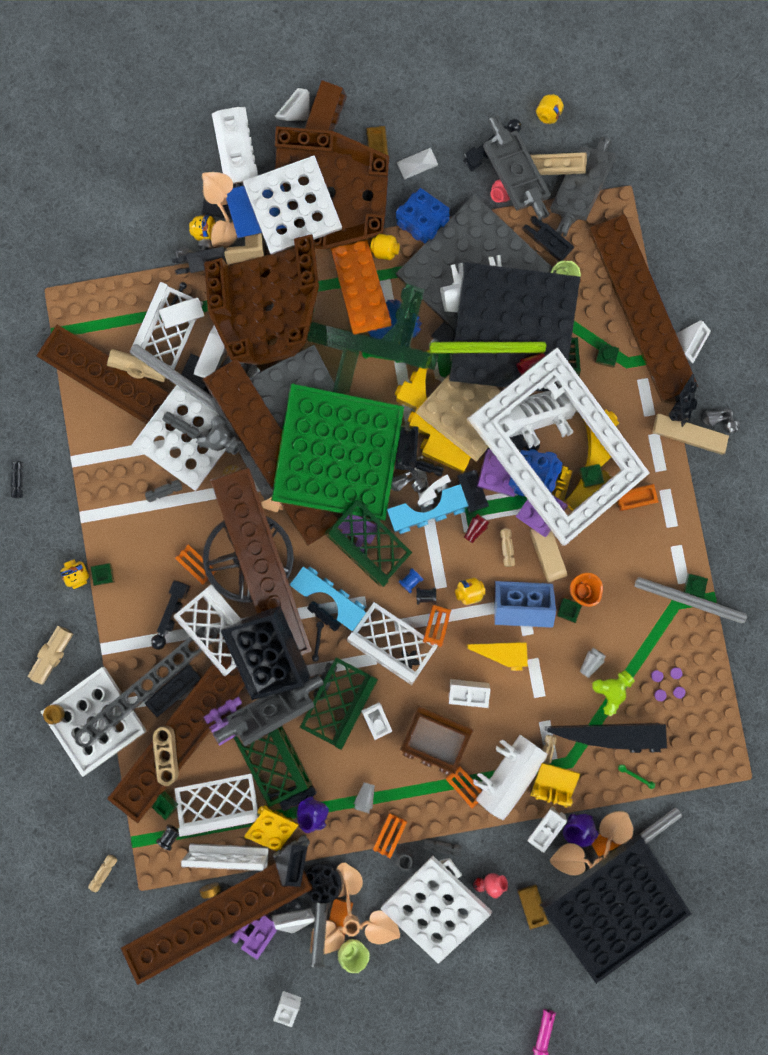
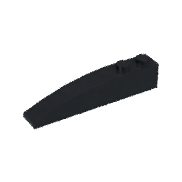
(616, 736)

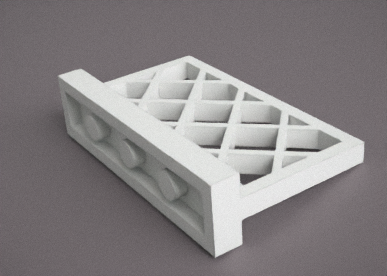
(153, 316)
(227, 616)
(382, 657)
(214, 822)
(226, 857)

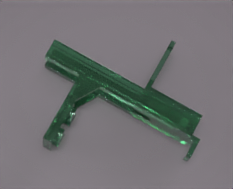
(393, 345)

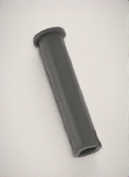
(319, 935)

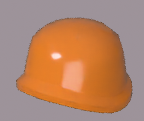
(586, 589)

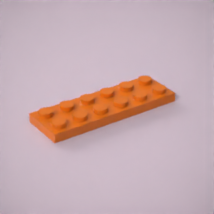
(360, 287)

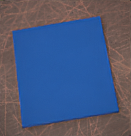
(243, 214)

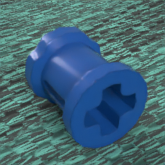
(410, 580)

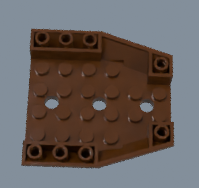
(348, 169)
(240, 296)

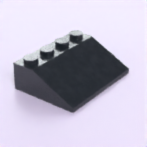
(266, 654)

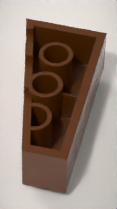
(326, 107)

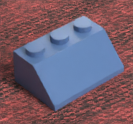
(524, 604)

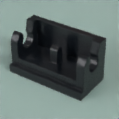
(407, 449)
(474, 495)

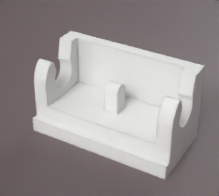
(469, 693)
(547, 829)

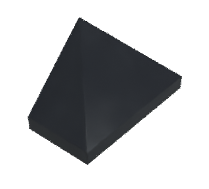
(291, 864)

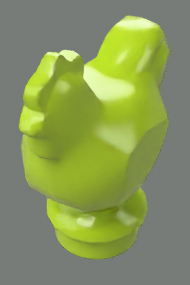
(613, 690)

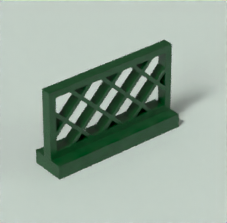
(357, 555)
(353, 711)
(288, 756)

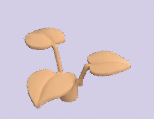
(215, 190)
(570, 856)
(379, 928)

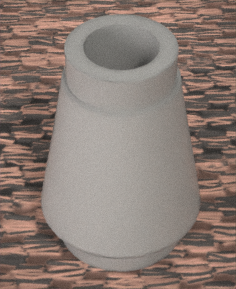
(592, 662)
(364, 800)

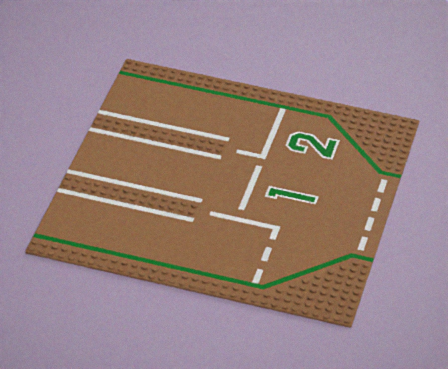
(628, 625)

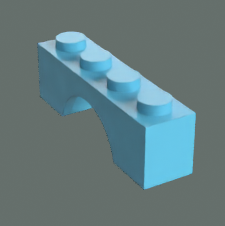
(404, 517)
(348, 612)

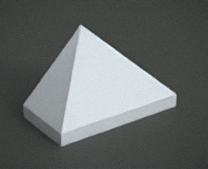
(296, 107)
(417, 163)
(693, 339)
(293, 921)

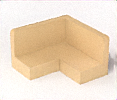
(253, 249)

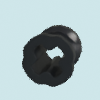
(426, 595)
(168, 837)

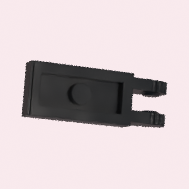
(549, 239)
(197, 259)

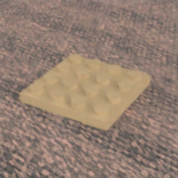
(449, 409)

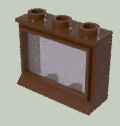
(436, 740)

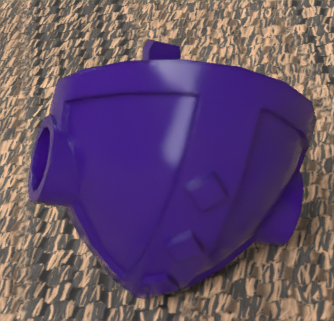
(312, 815)
(580, 830)

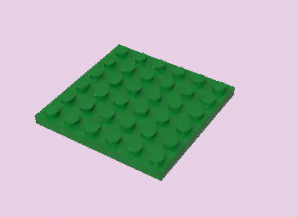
(337, 452)

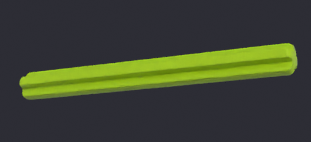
(487, 347)

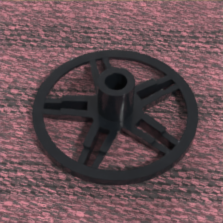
(206, 563)

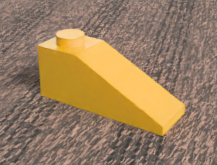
(507, 654)

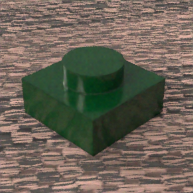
(607, 355)
(591, 475)
(102, 574)
(695, 585)
(569, 610)
(165, 805)

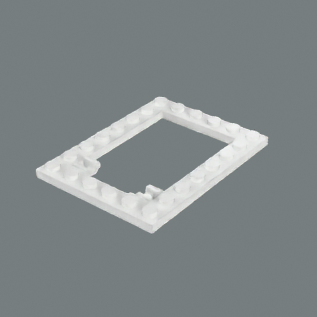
(495, 413)

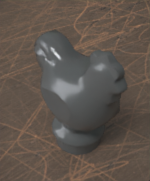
(219, 437)

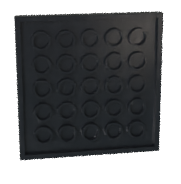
(510, 307)
(616, 908)

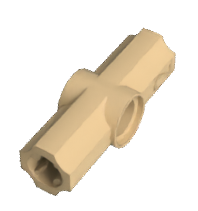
(132, 365)
(50, 654)

